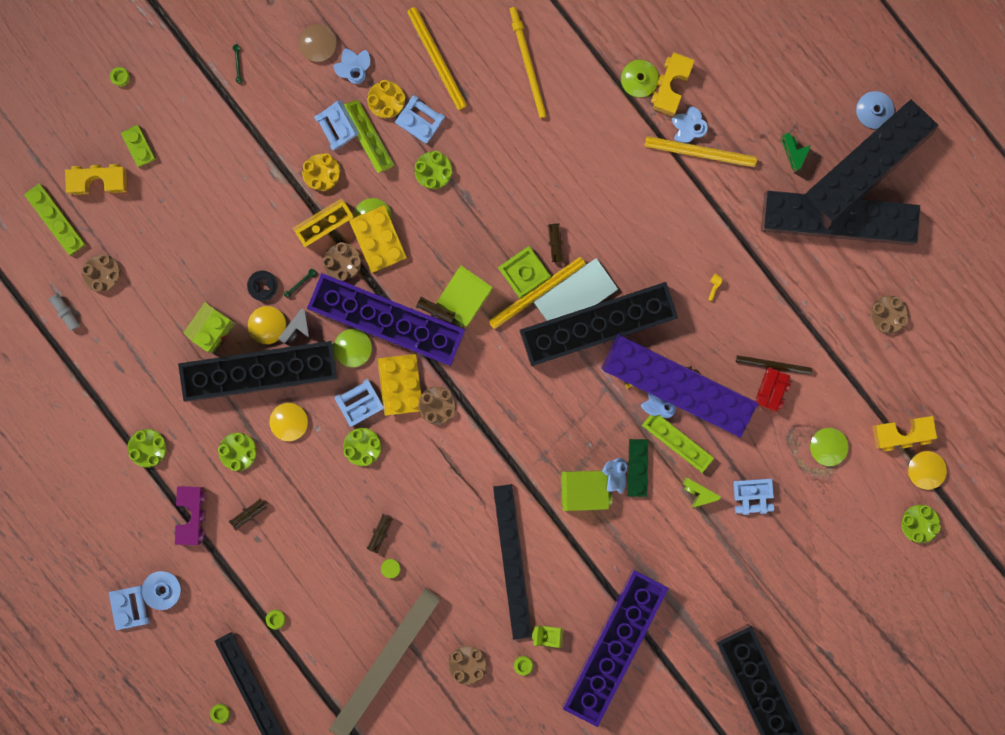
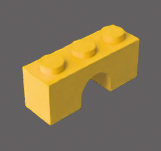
(677, 68)
(79, 179)
(921, 431)

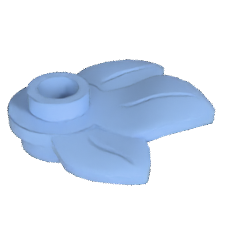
(352, 63)
(686, 125)
(655, 406)
(616, 474)

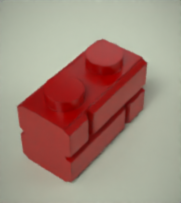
(772, 390)

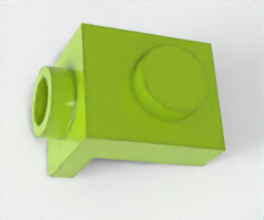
(548, 636)

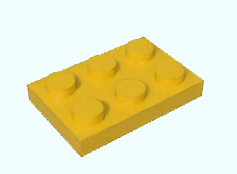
(377, 238)
(399, 384)

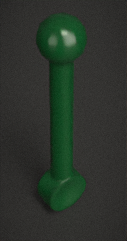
(236, 48)
(311, 273)

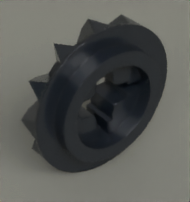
(261, 276)

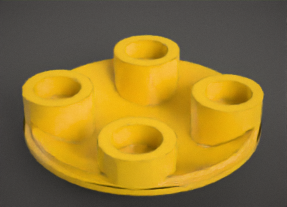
(386, 99)
(321, 172)
(266, 325)
(288, 422)
(927, 470)

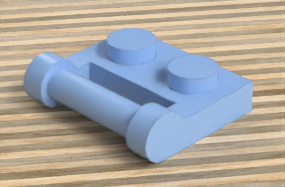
(340, 121)
(415, 124)
(361, 409)
(123, 609)

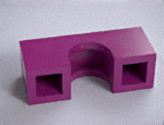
(193, 499)

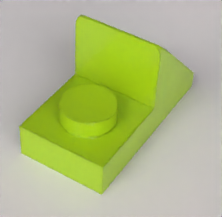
(704, 495)

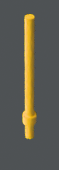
(518, 27)

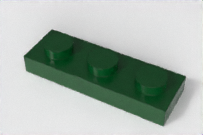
(637, 468)

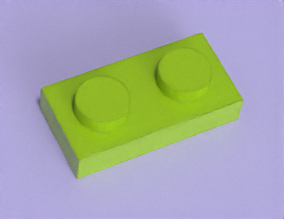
(138, 146)

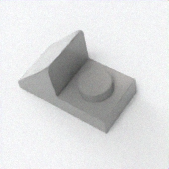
(299, 323)

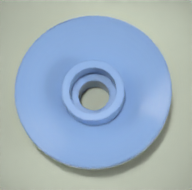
(866, 113)
(152, 594)

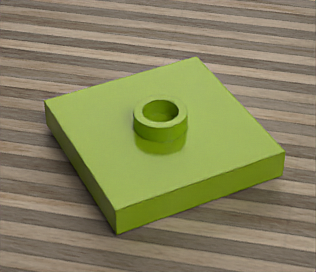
(524, 272)

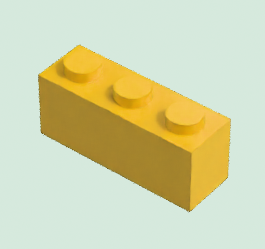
(323, 222)

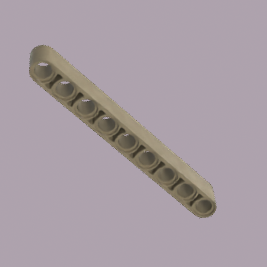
(385, 663)

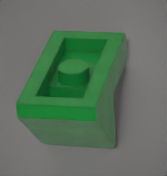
(795, 156)

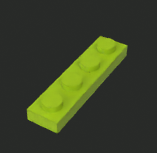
(369, 137)
(54, 219)
(678, 442)

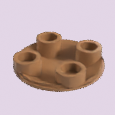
(317, 43)
(342, 261)
(101, 273)
(889, 314)
(437, 405)
(467, 665)

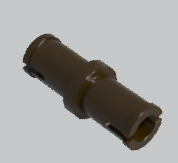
(555, 242)
(435, 310)
(248, 514)
(380, 533)

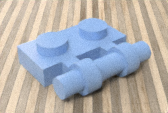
(753, 489)

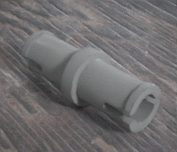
(64, 312)

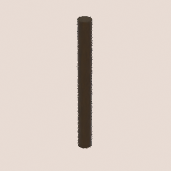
(773, 364)

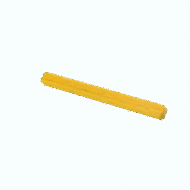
(436, 58)
(699, 151)
(536, 293)

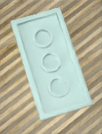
(577, 292)

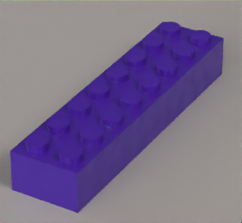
(386, 319)
(679, 385)
(615, 648)

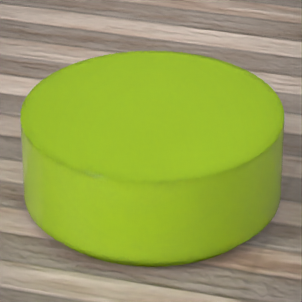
(120, 76)
(390, 568)
(275, 619)
(523, 665)
(220, 713)

